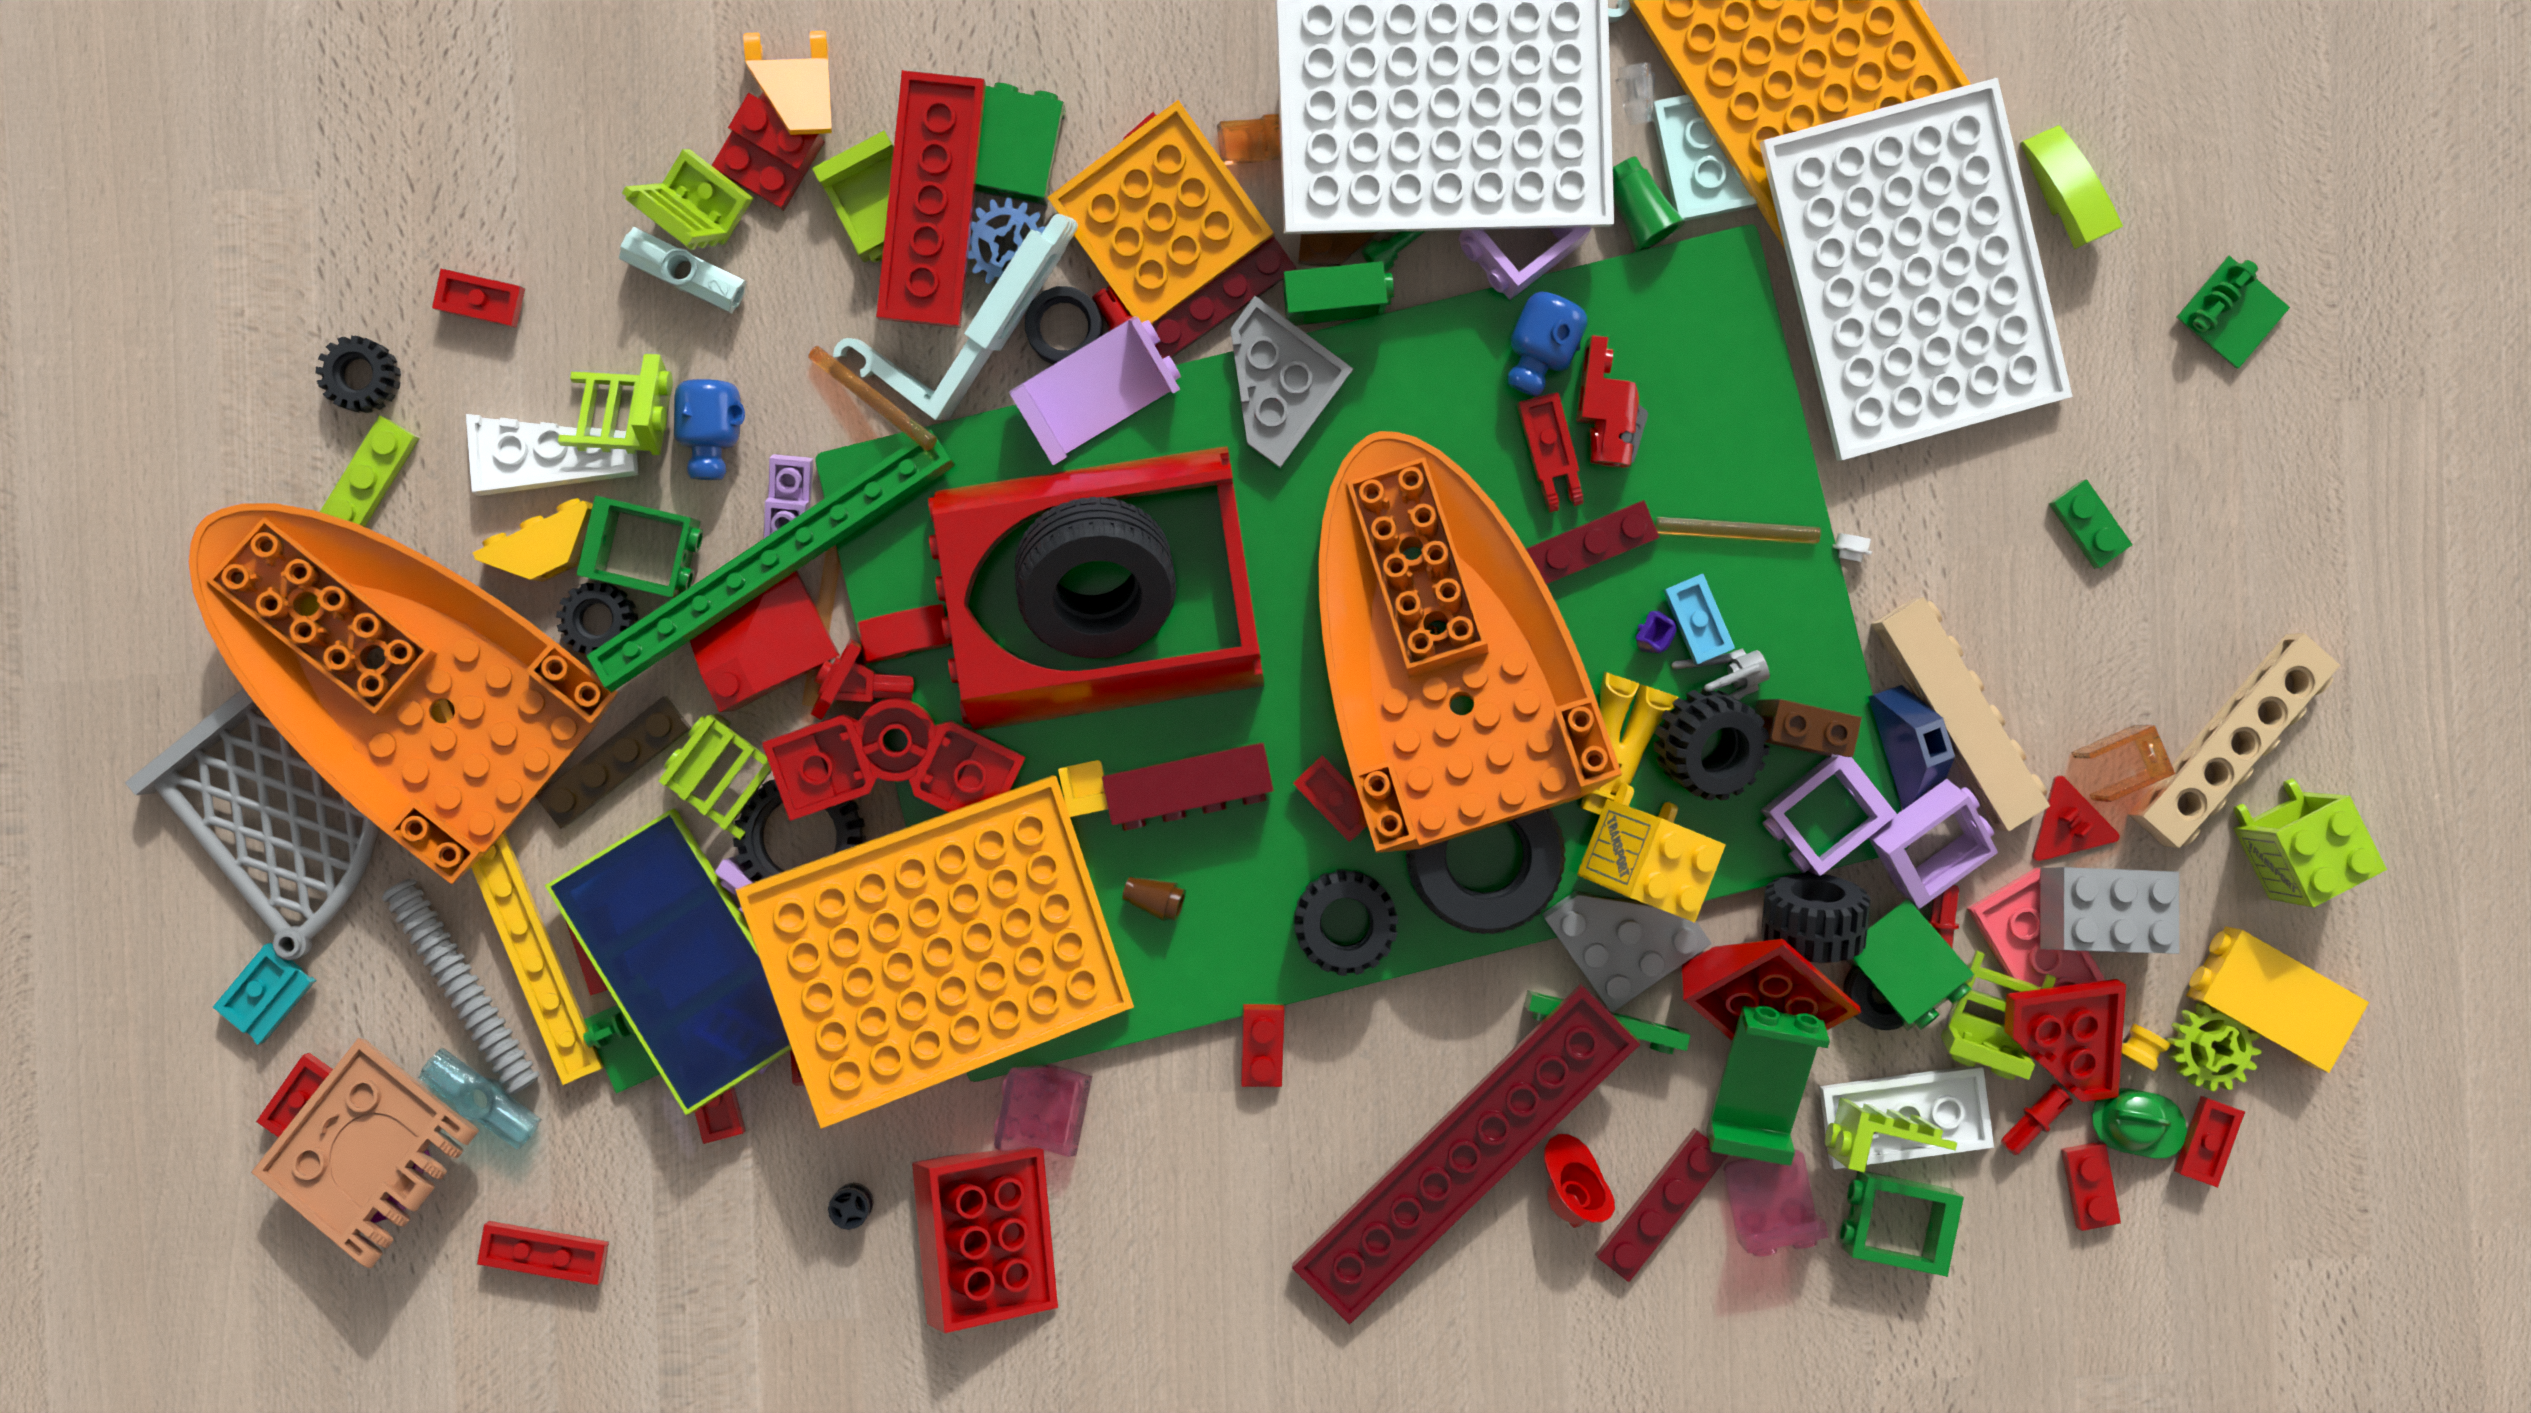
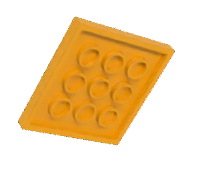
(1161, 215)

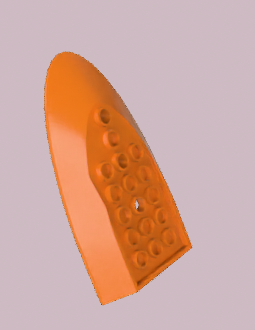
(1505, 646)
(372, 731)

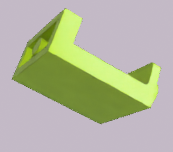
(859, 191)

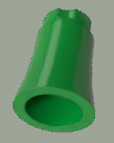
(1643, 205)

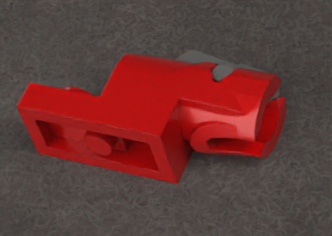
(1611, 407)

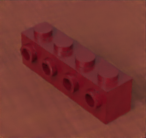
(1188, 784)

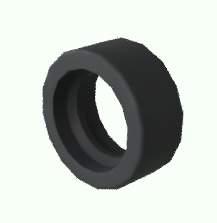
(1049, 298)

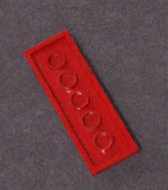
(931, 199)

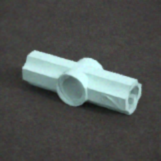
(662, 259)

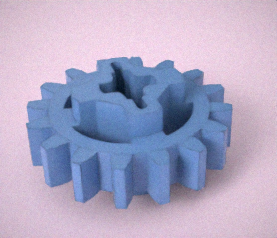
(989, 233)

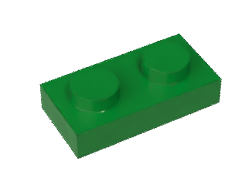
(2090, 524)

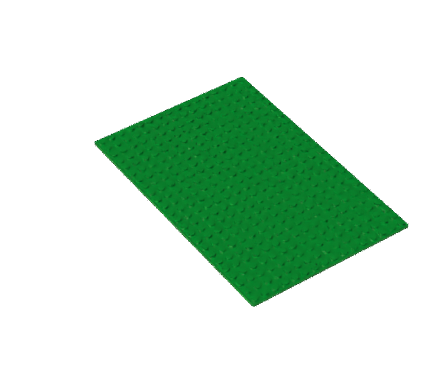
(1717, 445)

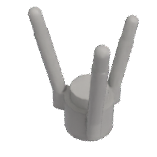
(1744, 672)

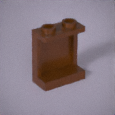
(1809, 727)

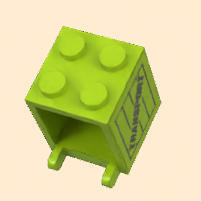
(2308, 846)

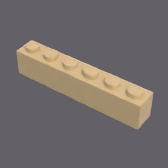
(1980, 745)

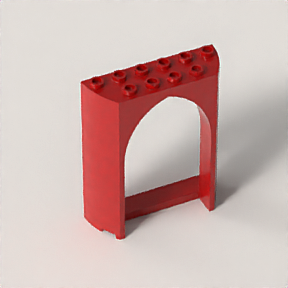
(1009, 691)

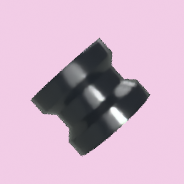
(846, 1213)

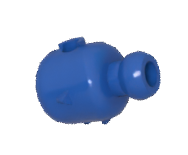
(1545, 339)
(707, 421)

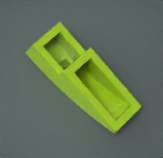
(2071, 186)

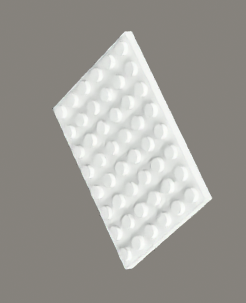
(1444, 115)
(1916, 269)

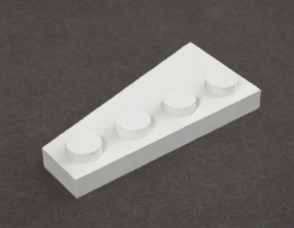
(527, 456)

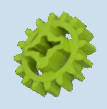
(2204, 1059)

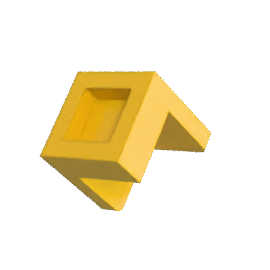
(1083, 788)

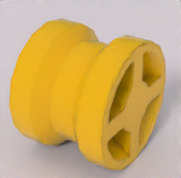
(2144, 1047)

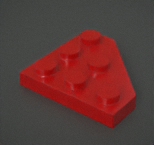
(2073, 1034)

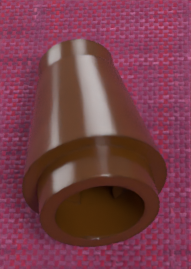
(1155, 897)

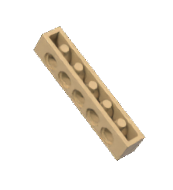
(2312, 675)

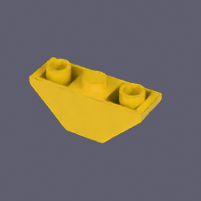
(542, 545)

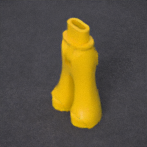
(1648, 708)

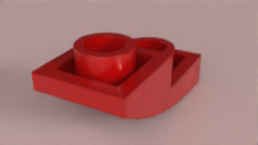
(902, 633)

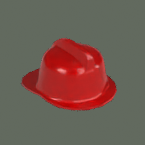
(1576, 1184)

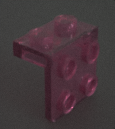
(1042, 1109)
(1772, 1205)

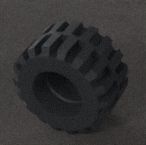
(1734, 759)
(1817, 916)
(1353, 957)

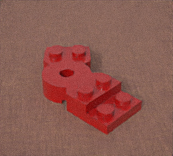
(845, 756)

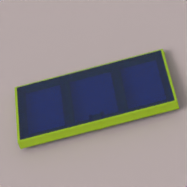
(675, 959)

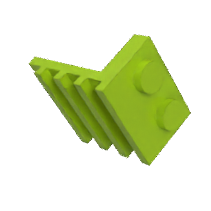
(692, 202)
(647, 410)
(690, 766)
(1983, 1040)
(1854, 1128)

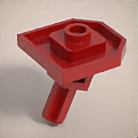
(855, 682)

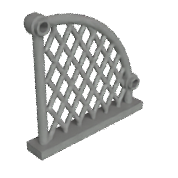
(163, 776)

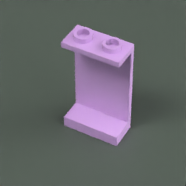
(1095, 387)

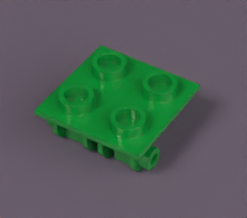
(2233, 311)
(619, 1049)

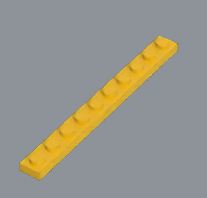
(532, 953)

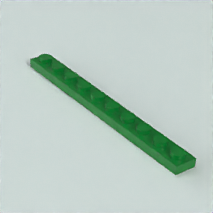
(767, 563)

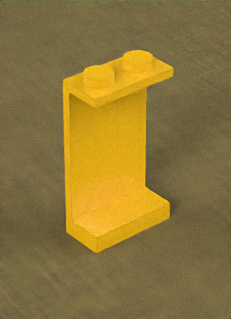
(2277, 997)

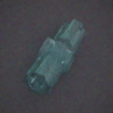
(458, 1083)

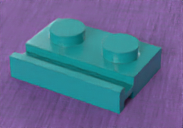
(264, 994)

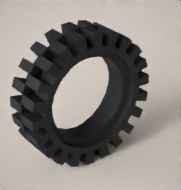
(753, 821)

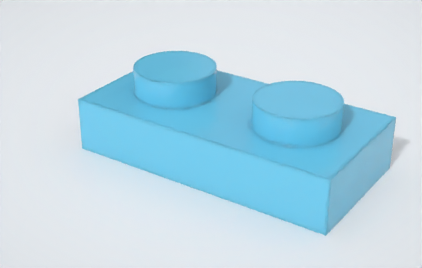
(1698, 619)

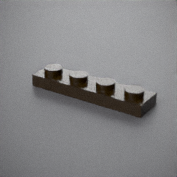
(613, 762)

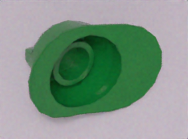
(2140, 1124)

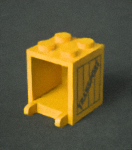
(1651, 857)

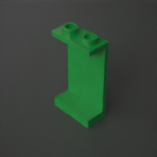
(1764, 1084)

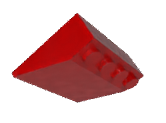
(984, 1237)

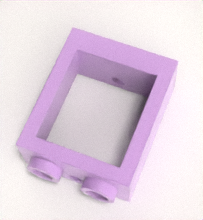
(1502, 273)
(1860, 789)
(1951, 862)

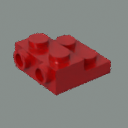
(764, 154)

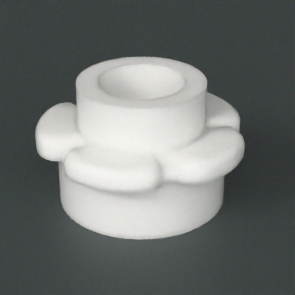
(1852, 547)

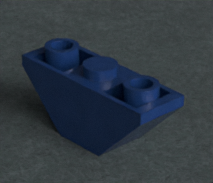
(1913, 742)

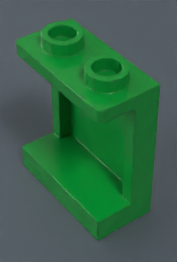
(1018, 143)
(1912, 966)

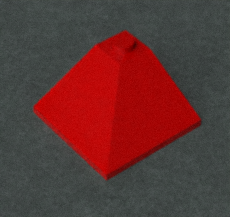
(763, 645)
(1761, 975)

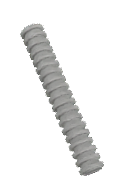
(460, 985)

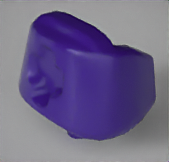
(1656, 633)

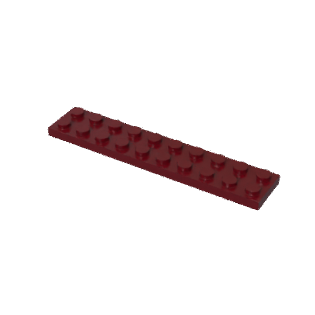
(1465, 1153)

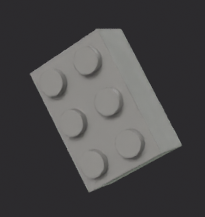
(2109, 910)

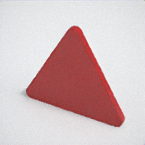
(2070, 824)

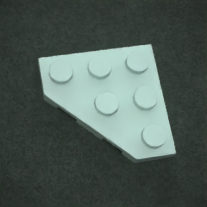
(1695, 166)

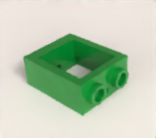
(1336, 293)
(600, 540)
(1940, 1231)

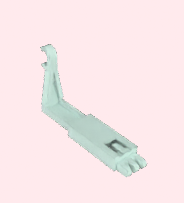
(987, 330)

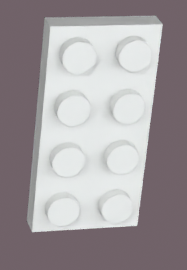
(1946, 1098)

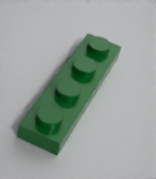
(1662, 1037)

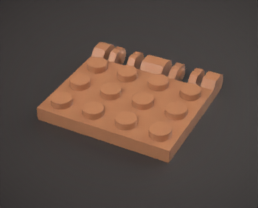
(359, 1147)

